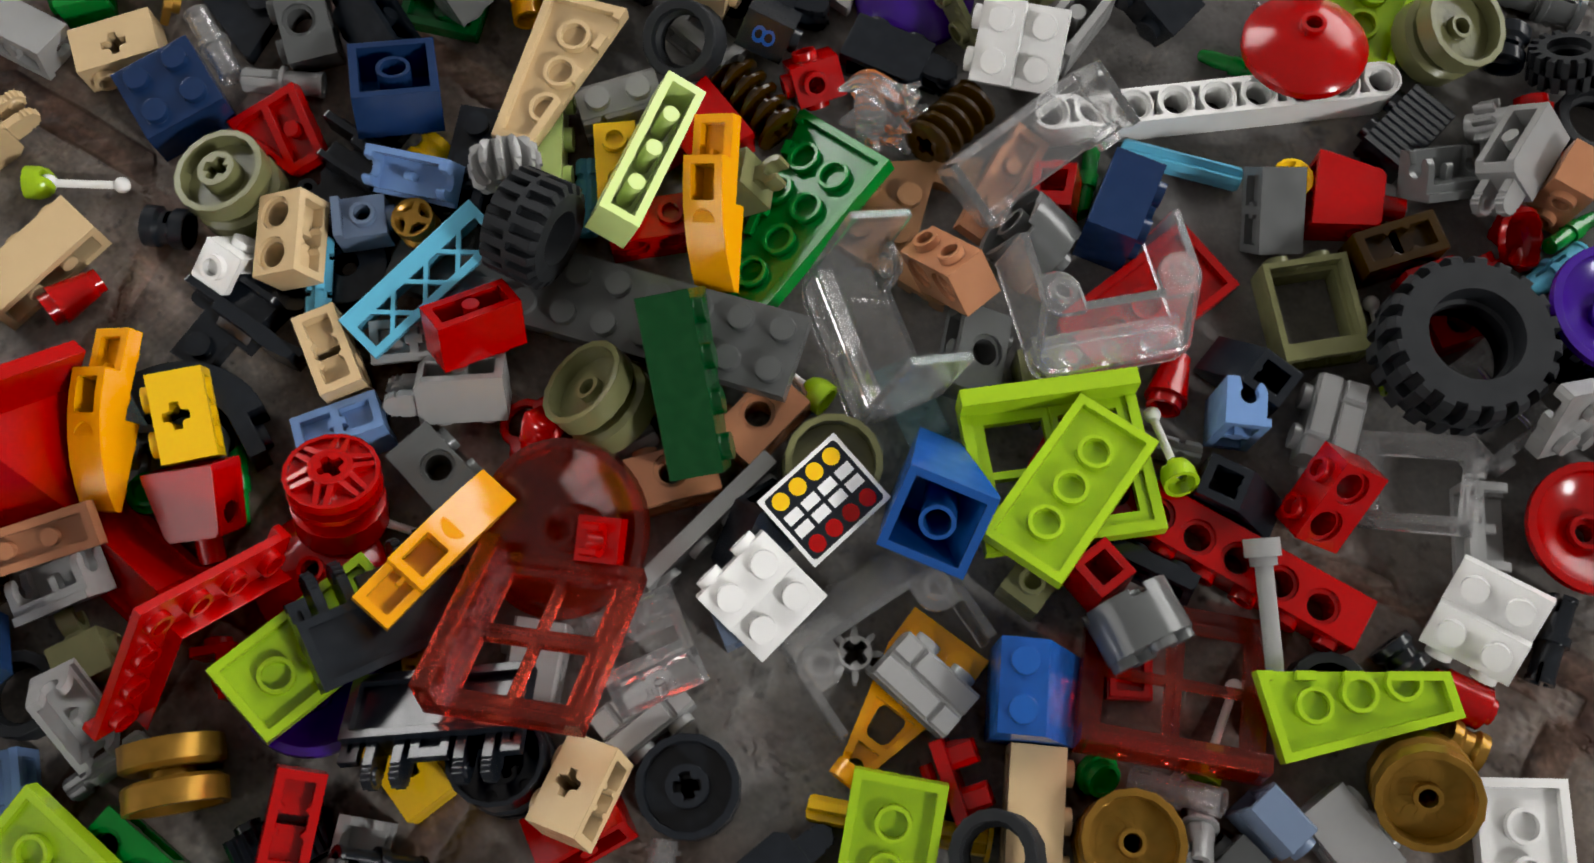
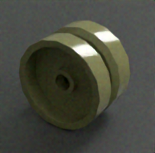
(1447, 38)
(224, 179)
(600, 396)
(850, 431)

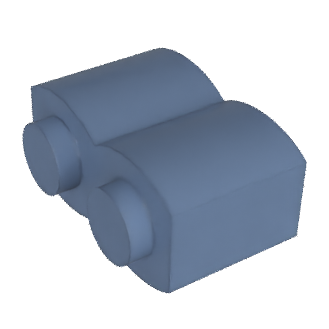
(1273, 822)

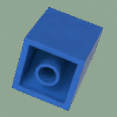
(938, 505)
(1031, 692)

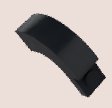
(235, 404)

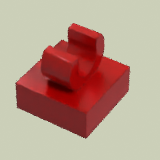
(600, 539)

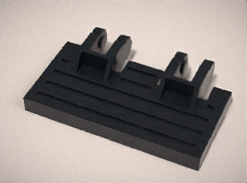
(346, 641)
(391, 723)

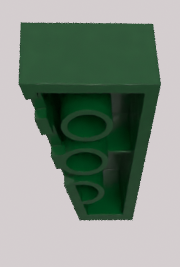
(685, 382)

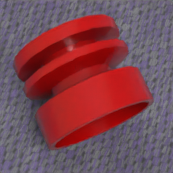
(336, 494)

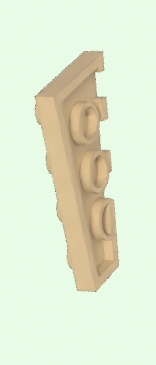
(555, 63)

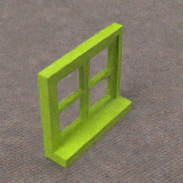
(1047, 402)

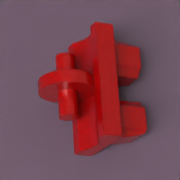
(949, 758)

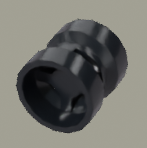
(1513, 57)
(161, 227)

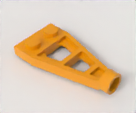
(865, 748)

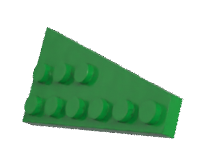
(824, 182)

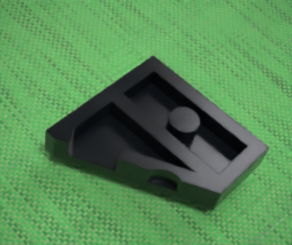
(245, 24)

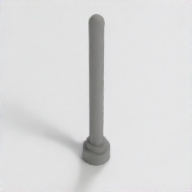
(1263, 556)

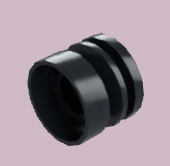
(512, 794)

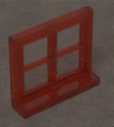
(469, 624)
(1167, 750)

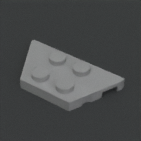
(1569, 425)

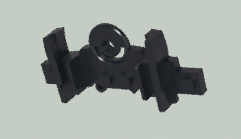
(257, 310)

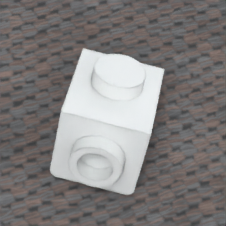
(223, 261)

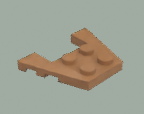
(910, 189)

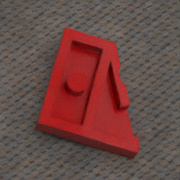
(284, 129)

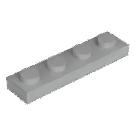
(696, 537)

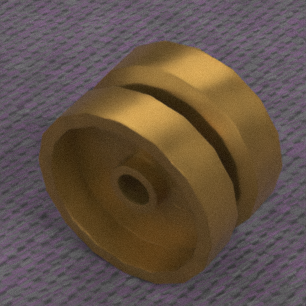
(172, 774)
(1426, 791)
(1134, 813)

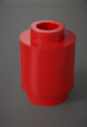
(1476, 699)

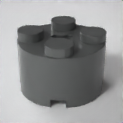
(1048, 227)
(1138, 625)

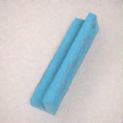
(408, 273)

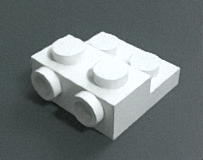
(1017, 45)
(759, 593)
(1486, 622)

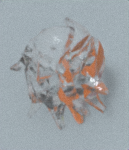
(881, 109)

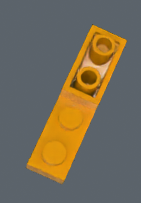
(709, 202)
(97, 433)
(433, 549)

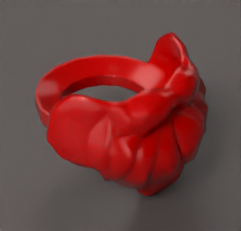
(1518, 238)
(534, 425)

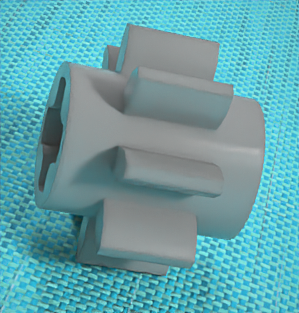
(1482, 123)
(853, 642)

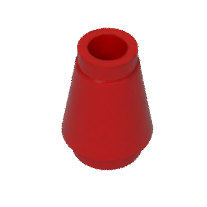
(71, 296)
(1170, 387)

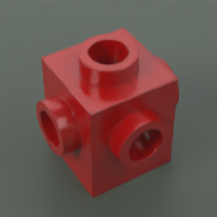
(812, 77)

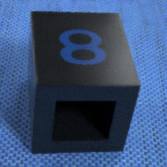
(770, 29)

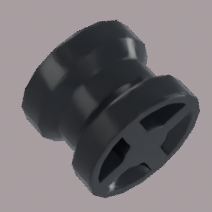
(1400, 654)

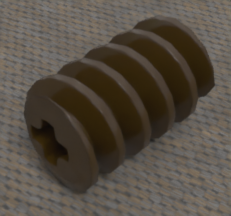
(754, 101)
(950, 122)

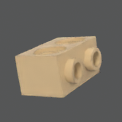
(291, 239)
(331, 354)

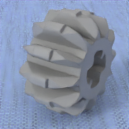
(497, 157)

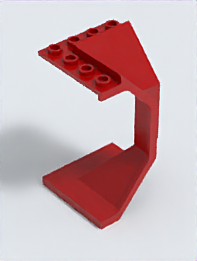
(158, 583)

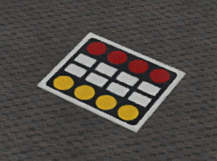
(823, 499)

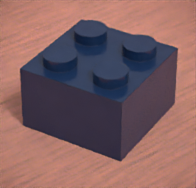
(395, 87)
(174, 97)
(1122, 210)

